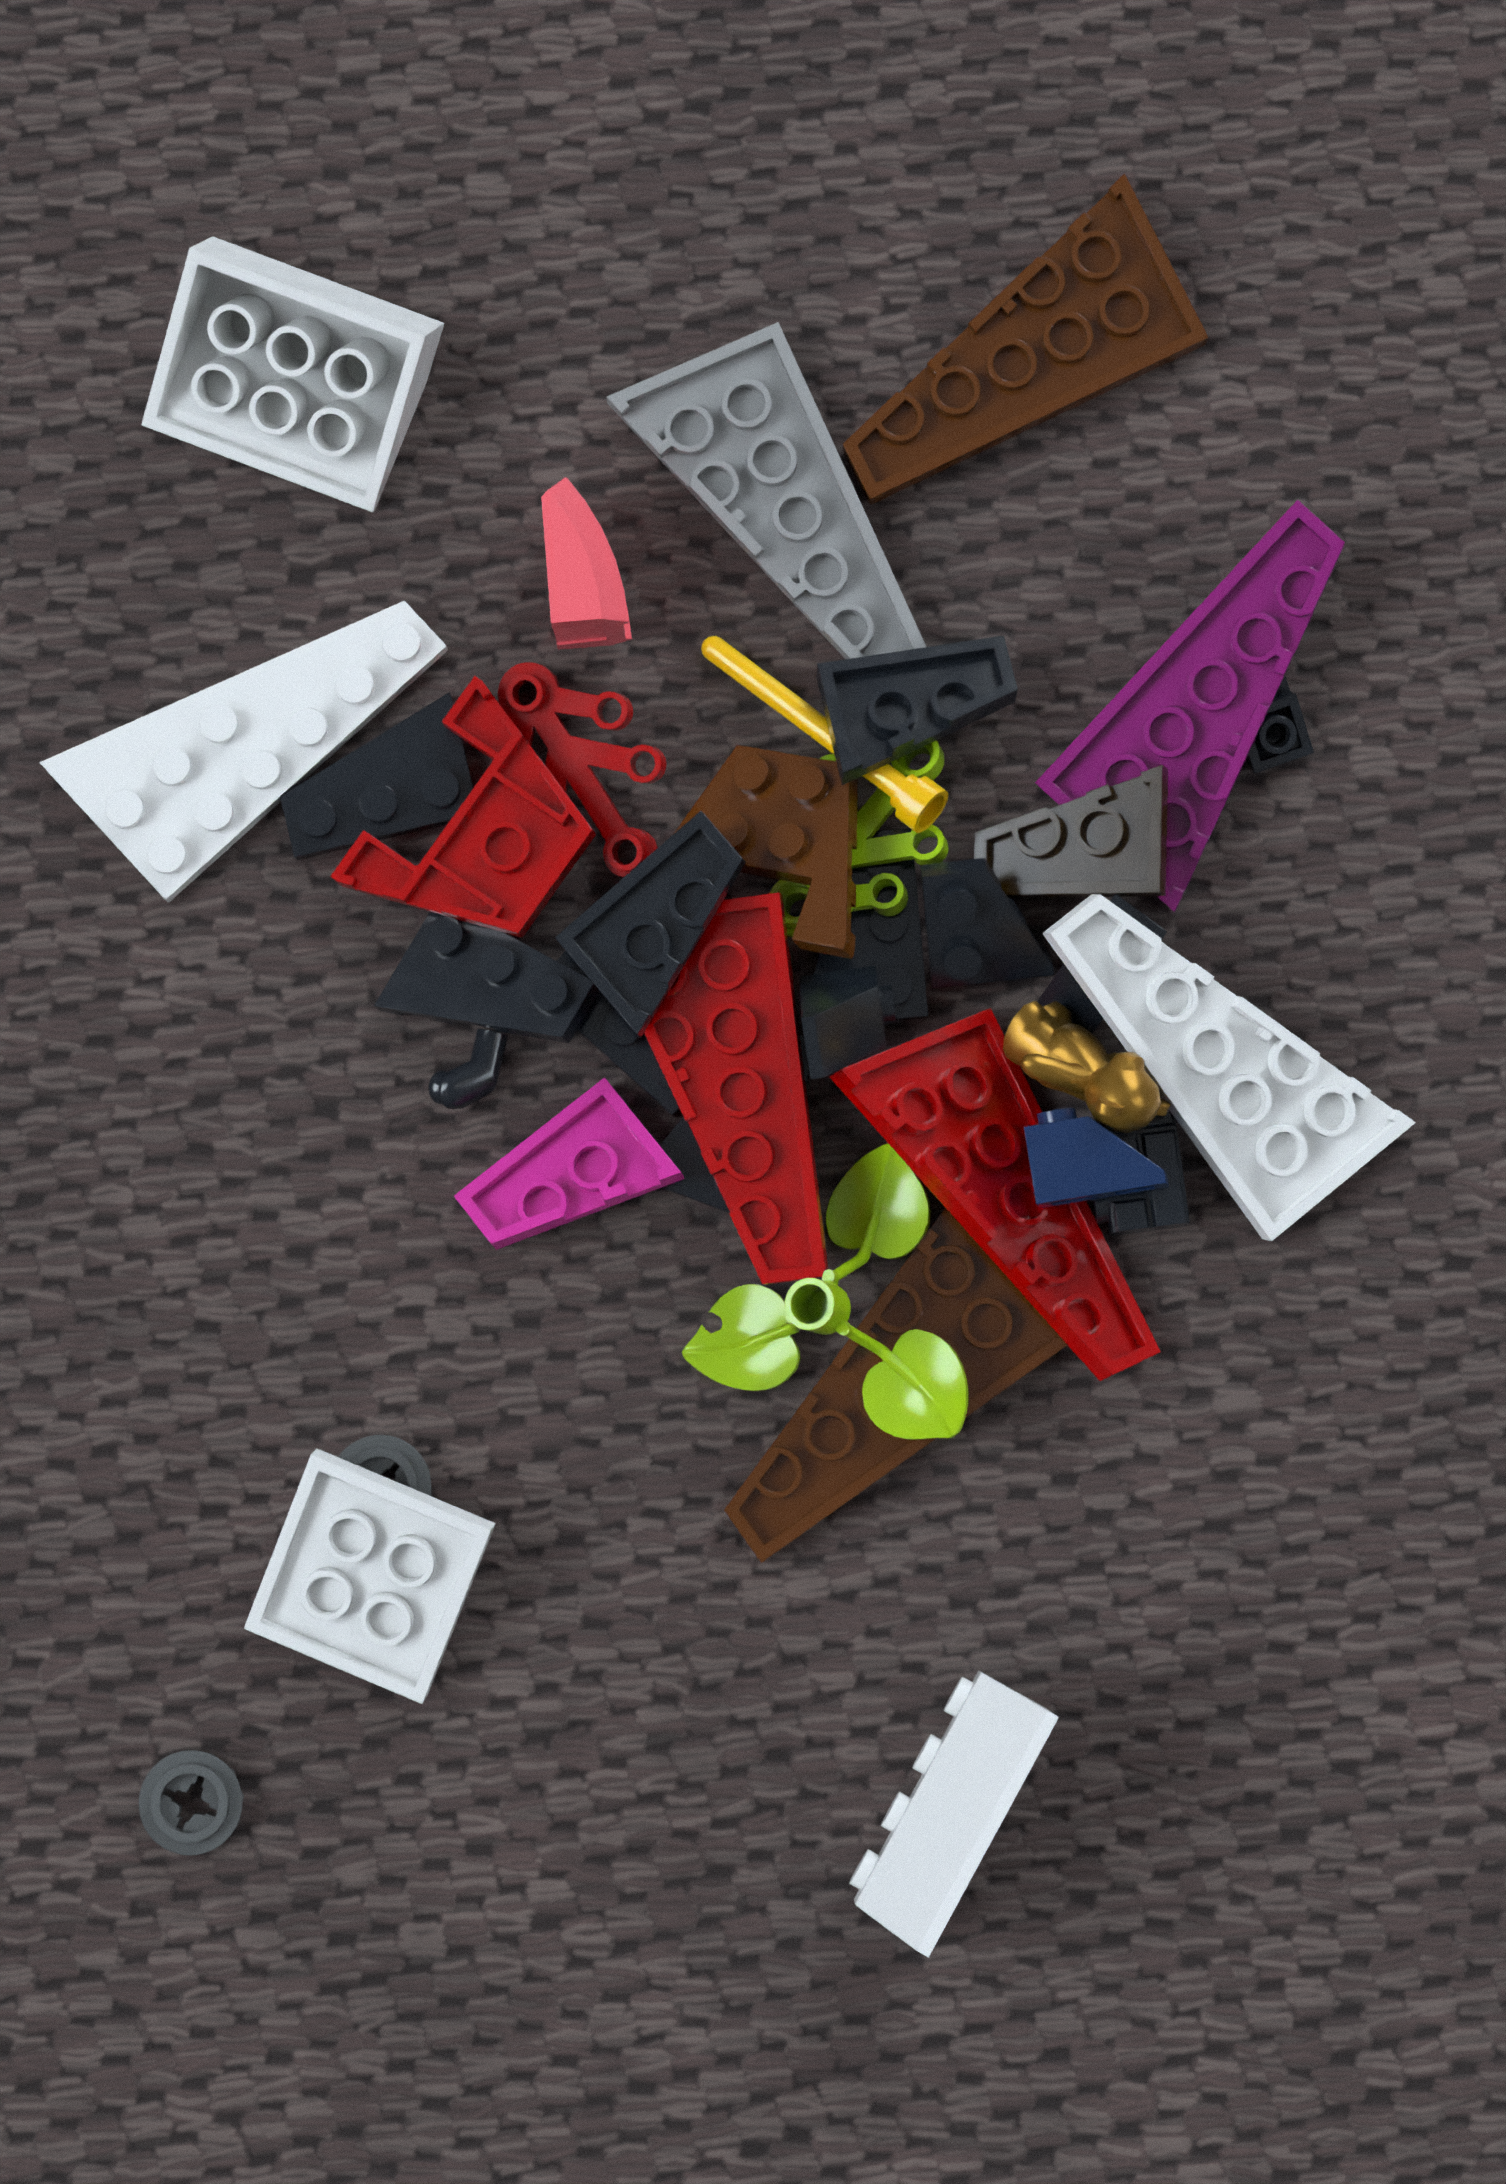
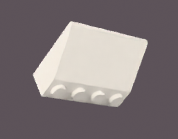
(290, 372)
(952, 1811)

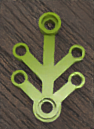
(880, 849)

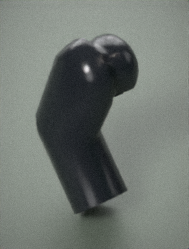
(474, 1078)

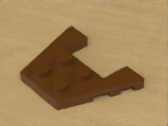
(792, 826)

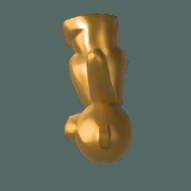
(1076, 1063)

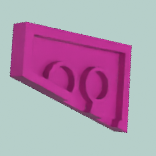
(568, 1169)

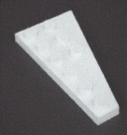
(215, 763)
(1241, 1085)

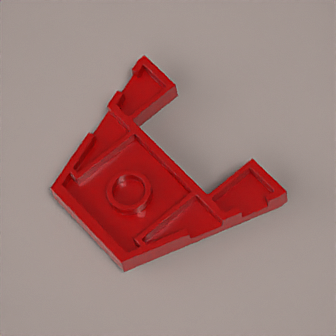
(501, 847)

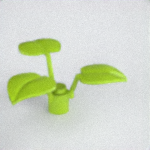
(918, 1385)

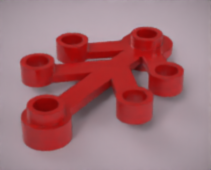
(572, 756)

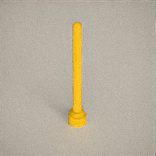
(915, 799)

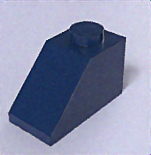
(1084, 1161)

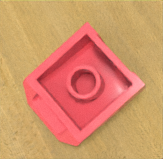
(582, 574)

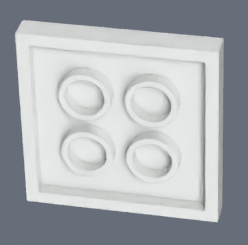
(369, 1575)

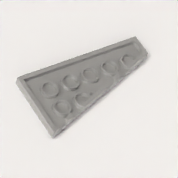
(766, 469)

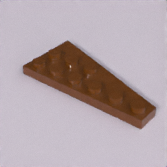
(1056, 337)
(832, 1444)

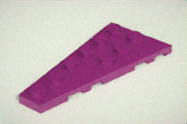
(1207, 690)

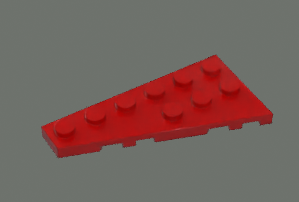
(739, 1079)
(959, 1124)

